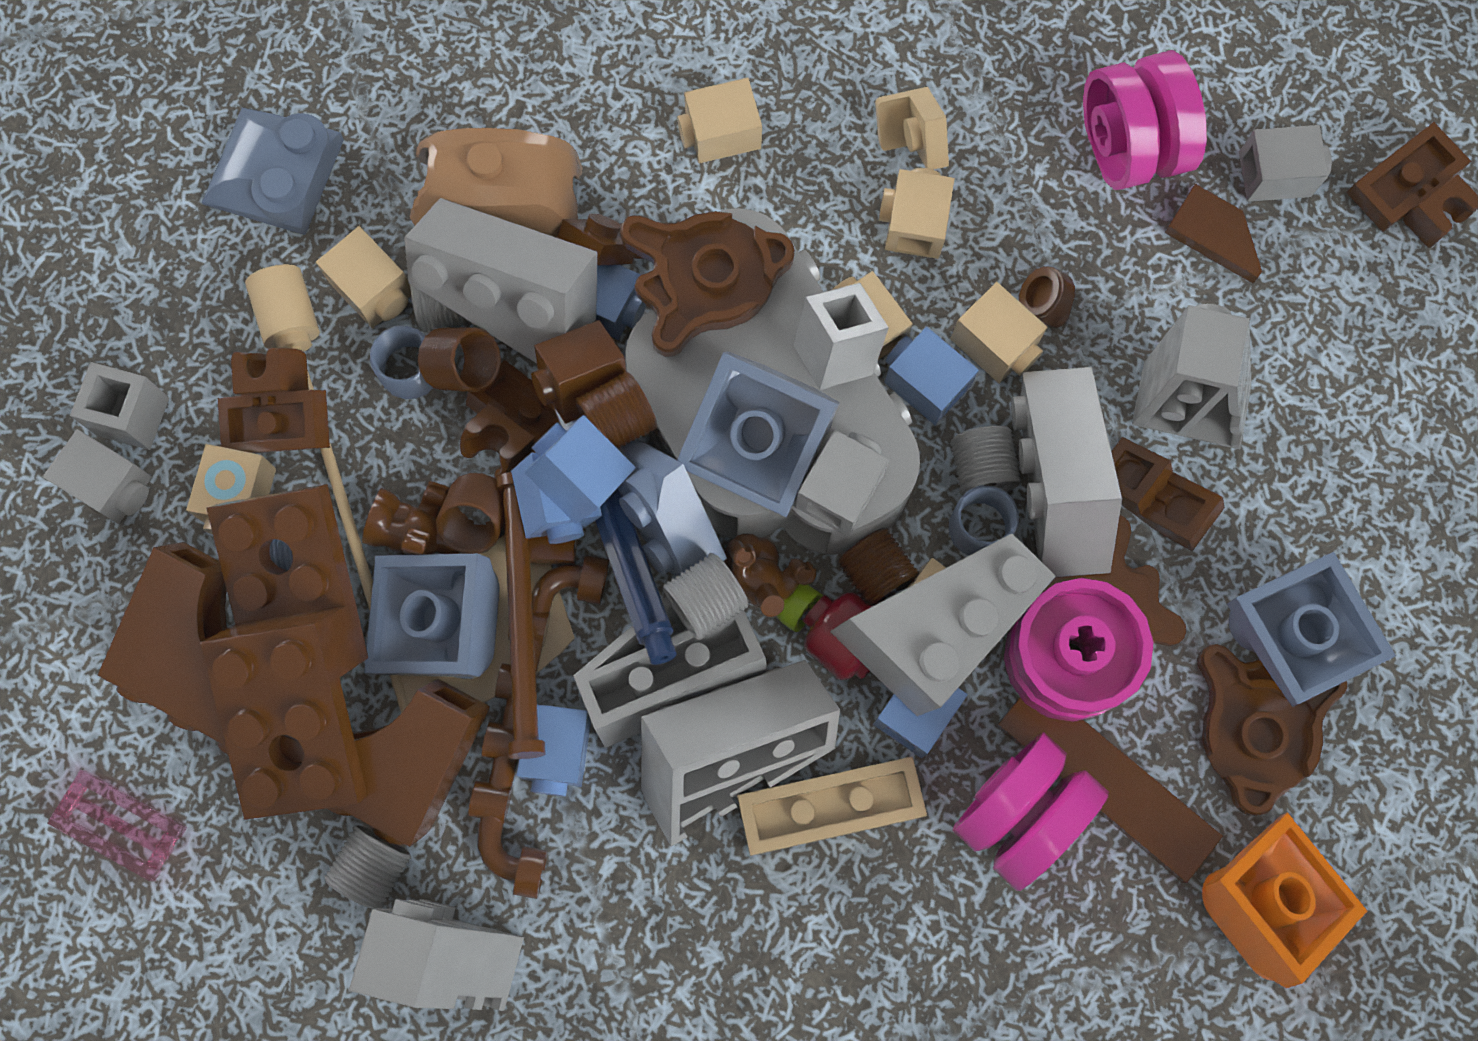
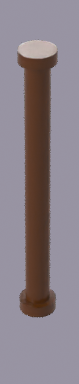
(521, 633)

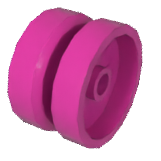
(1145, 119)
(1112, 642)
(1039, 819)

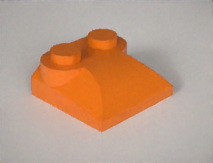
(1281, 904)

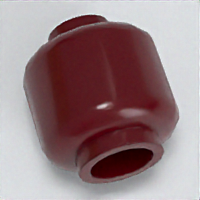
(824, 645)

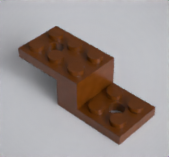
(286, 653)

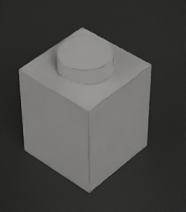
(1284, 163)
(840, 335)
(120, 405)
(99, 477)
(842, 481)

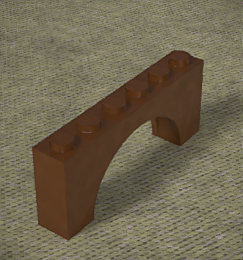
(161, 663)

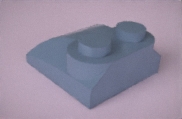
(274, 168)
(757, 432)
(666, 510)
(432, 615)
(1309, 629)

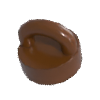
(1048, 295)

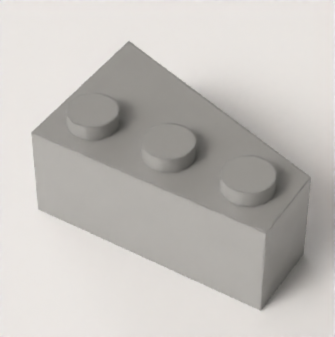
(502, 275)
(1199, 378)
(1069, 470)
(946, 624)
(625, 685)
(730, 740)
(431, 960)

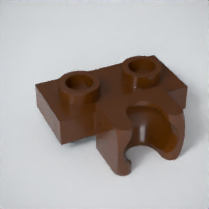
(1418, 185)
(274, 404)
(507, 419)

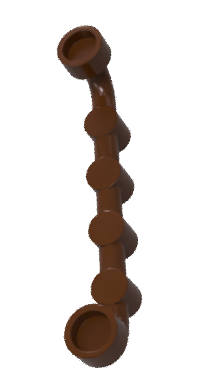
(492, 798)

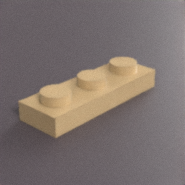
(831, 806)

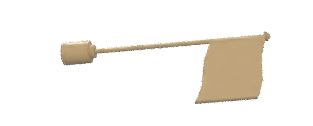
(288, 321)

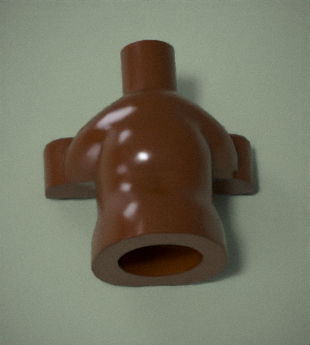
(406, 527)
(757, 570)

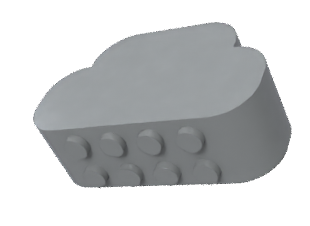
(680, 382)

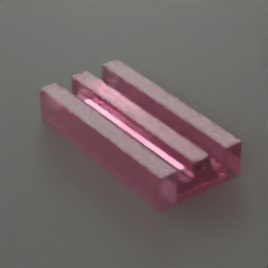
(161, 848)

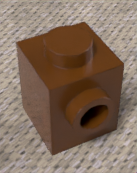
(575, 365)

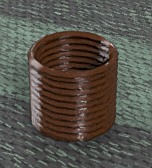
(480, 365)
(618, 410)
(460, 532)
(877, 566)

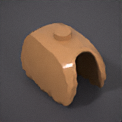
(502, 174)

